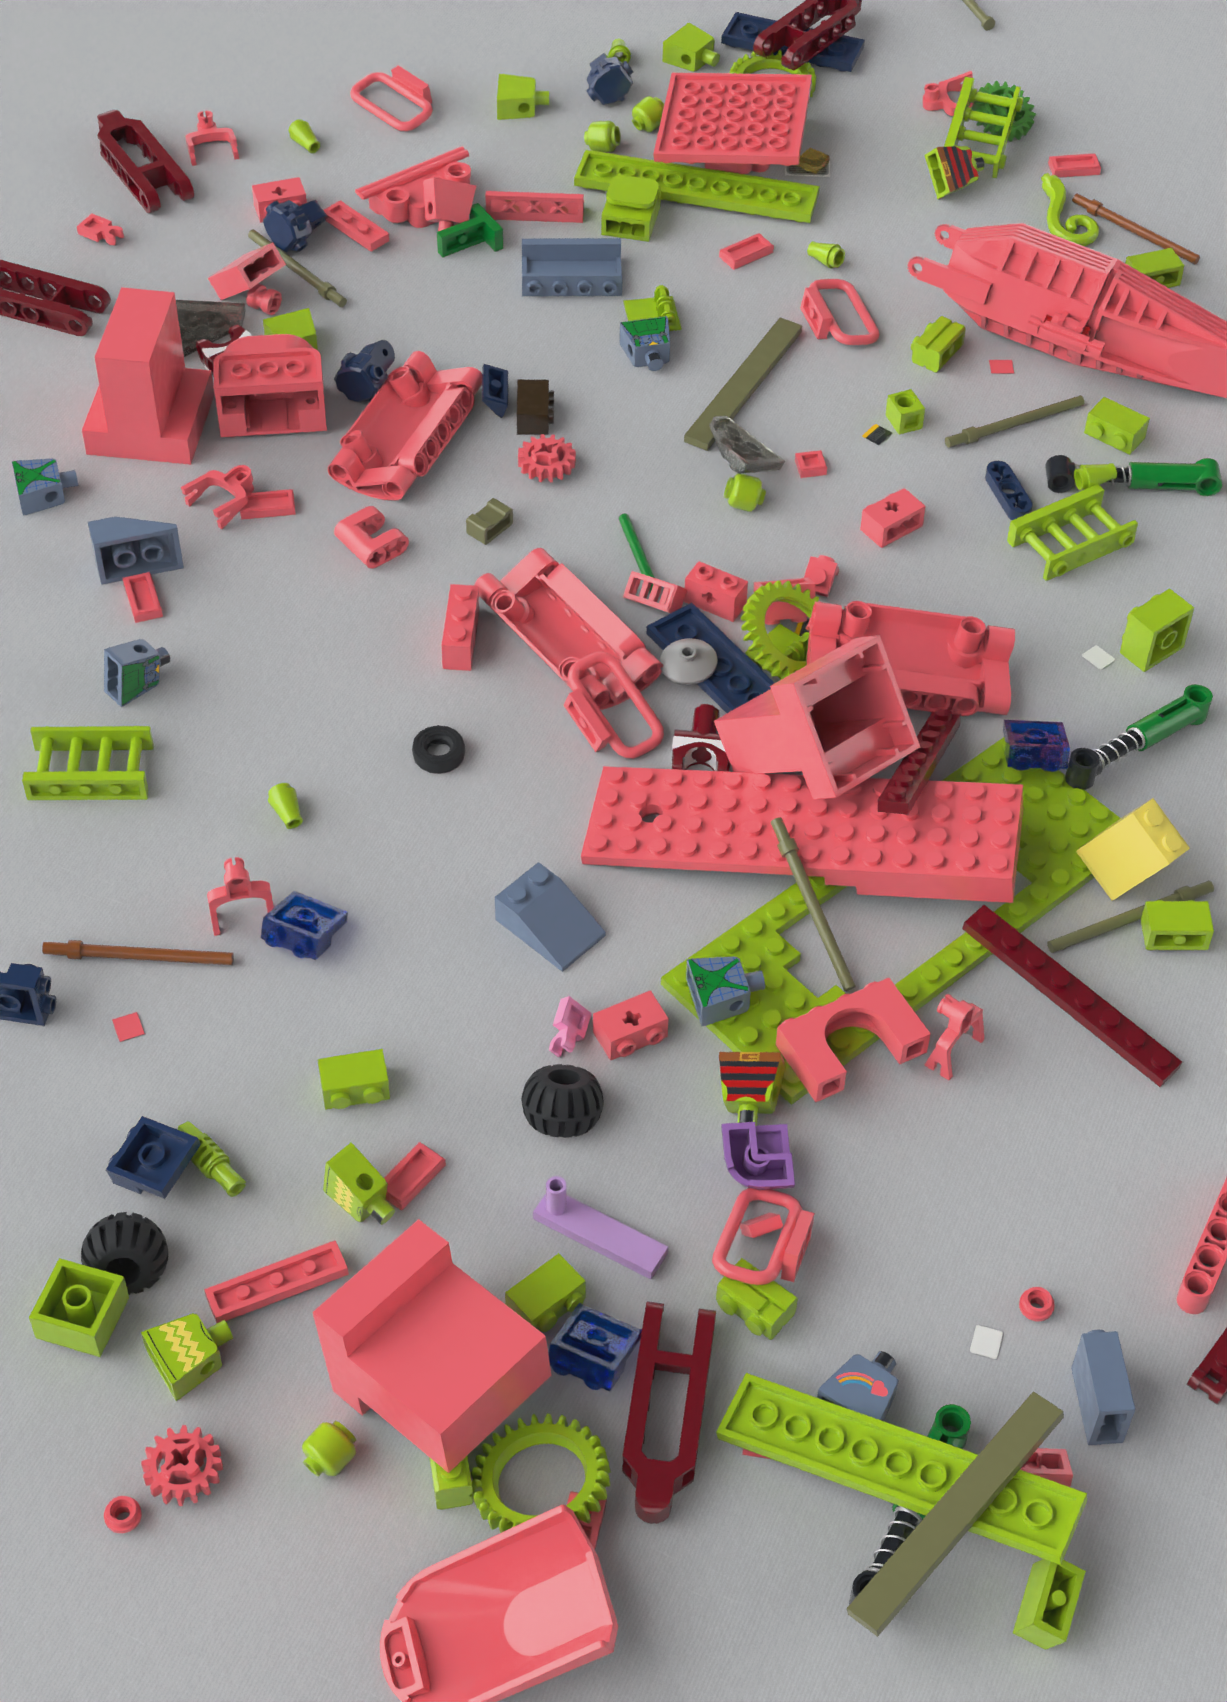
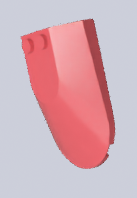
(500, 1615)

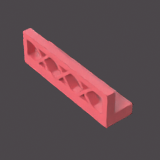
(535, 206)

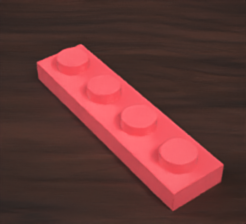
(276, 1282)

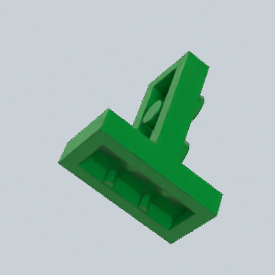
(469, 233)

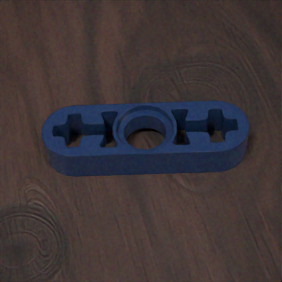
(1009, 481)

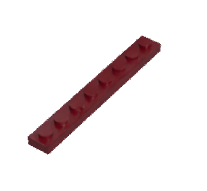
(919, 765)
(1072, 995)

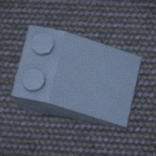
(133, 547)
(547, 917)

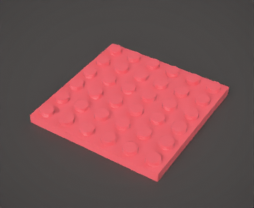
(733, 118)

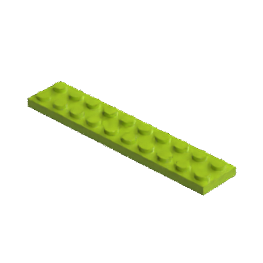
(704, 186)
(894, 1464)

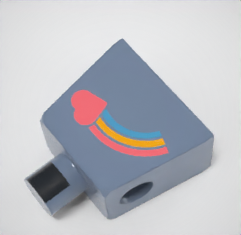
(863, 1385)

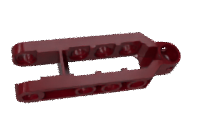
(805, 45)
(144, 179)
(55, 307)
(658, 1479)

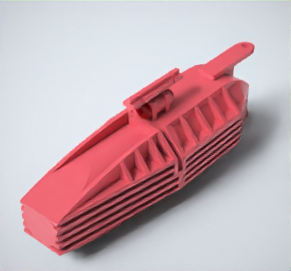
(1079, 306)

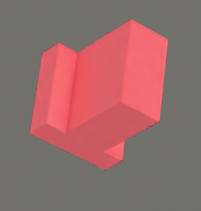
(145, 394)
(829, 720)
(429, 1348)

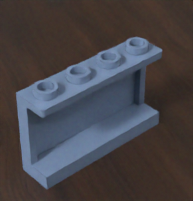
(571, 267)

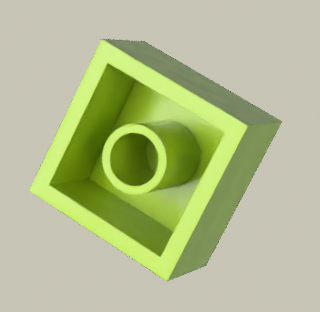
(1156, 629)
(79, 1307)

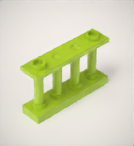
(964, 113)
(1071, 511)
(88, 784)

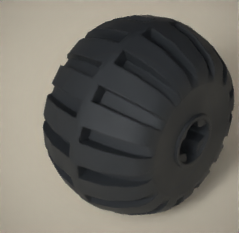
(562, 1100)
(127, 1248)

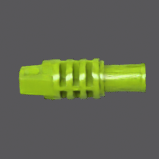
(214, 1162)

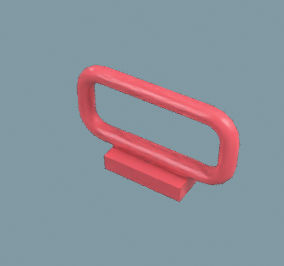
(406, 85)
(822, 320)
(591, 719)
(789, 1247)

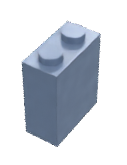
(1102, 1387)

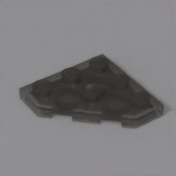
(206, 321)
(742, 449)

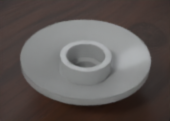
(688, 661)

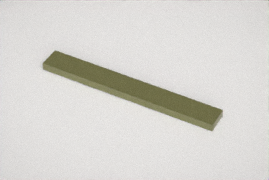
(744, 381)
(954, 1514)

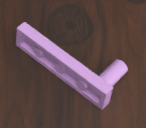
(598, 1230)

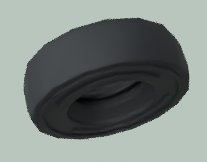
(440, 763)

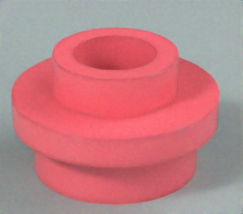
(1039, 1296)
(117, 1506)

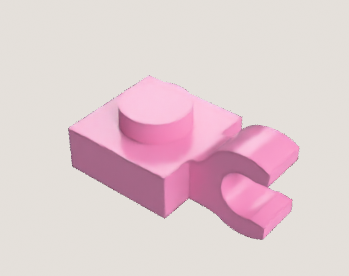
(572, 1024)

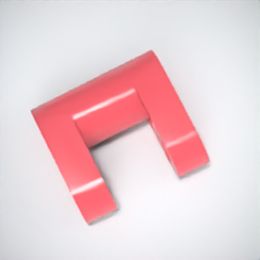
(355, 535)

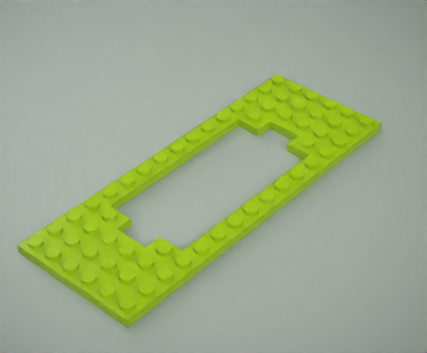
(1053, 828)

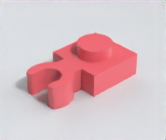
(99, 228)

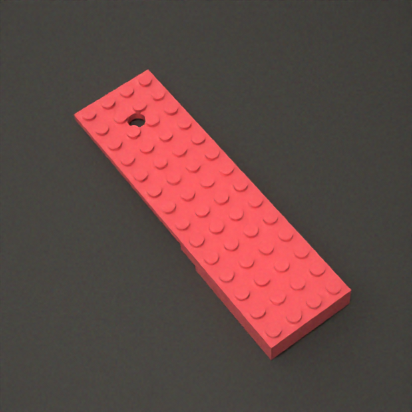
(950, 846)

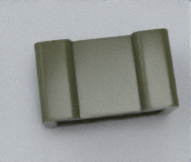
(489, 521)

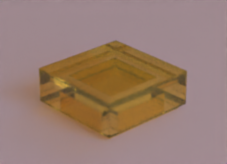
(813, 160)

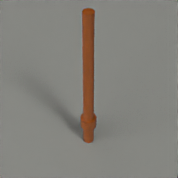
(1096, 208)
(76, 950)

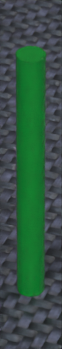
(635, 546)

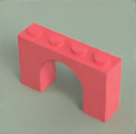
(875, 1008)

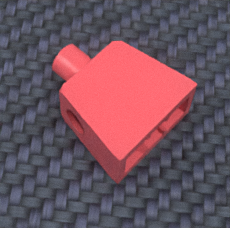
(447, 201)

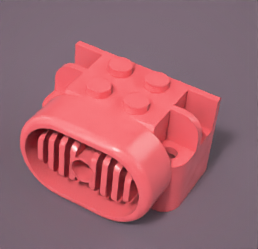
(269, 386)

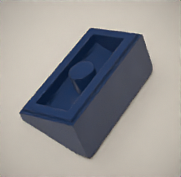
(495, 389)

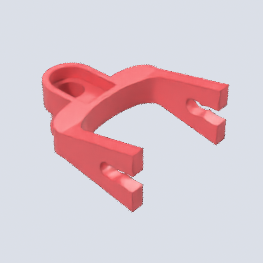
(937, 97)
(209, 132)
(236, 481)
(237, 887)
(961, 1017)

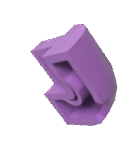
(758, 1155)

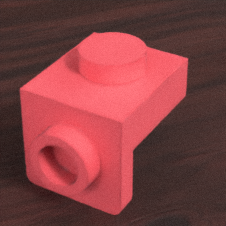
(822, 573)

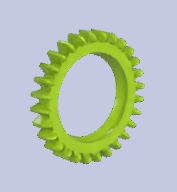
(755, 63)
(754, 615)
(579, 1441)

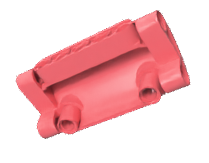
(404, 427)
(567, 623)
(934, 656)

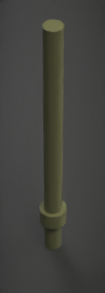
(325, 289)
(973, 434)
(788, 848)
(1182, 894)

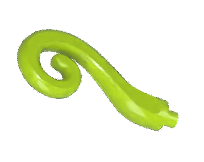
(1057, 194)

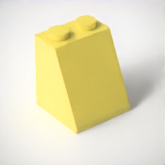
(1132, 849)

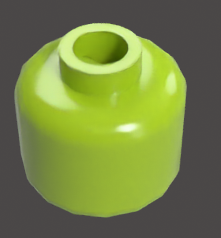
(647, 114)
(602, 136)
(744, 492)
(329, 1449)

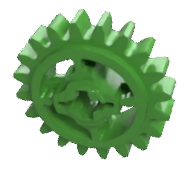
(1022, 119)

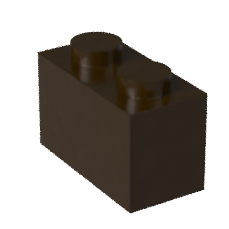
(533, 407)

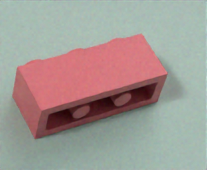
(460, 627)

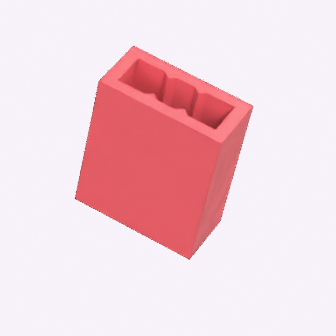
(247, 271)

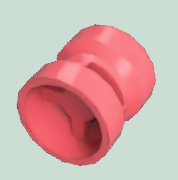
(266, 299)

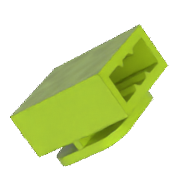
(631, 207)

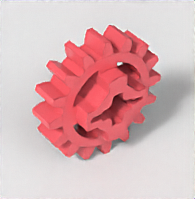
(546, 458)
(181, 1472)

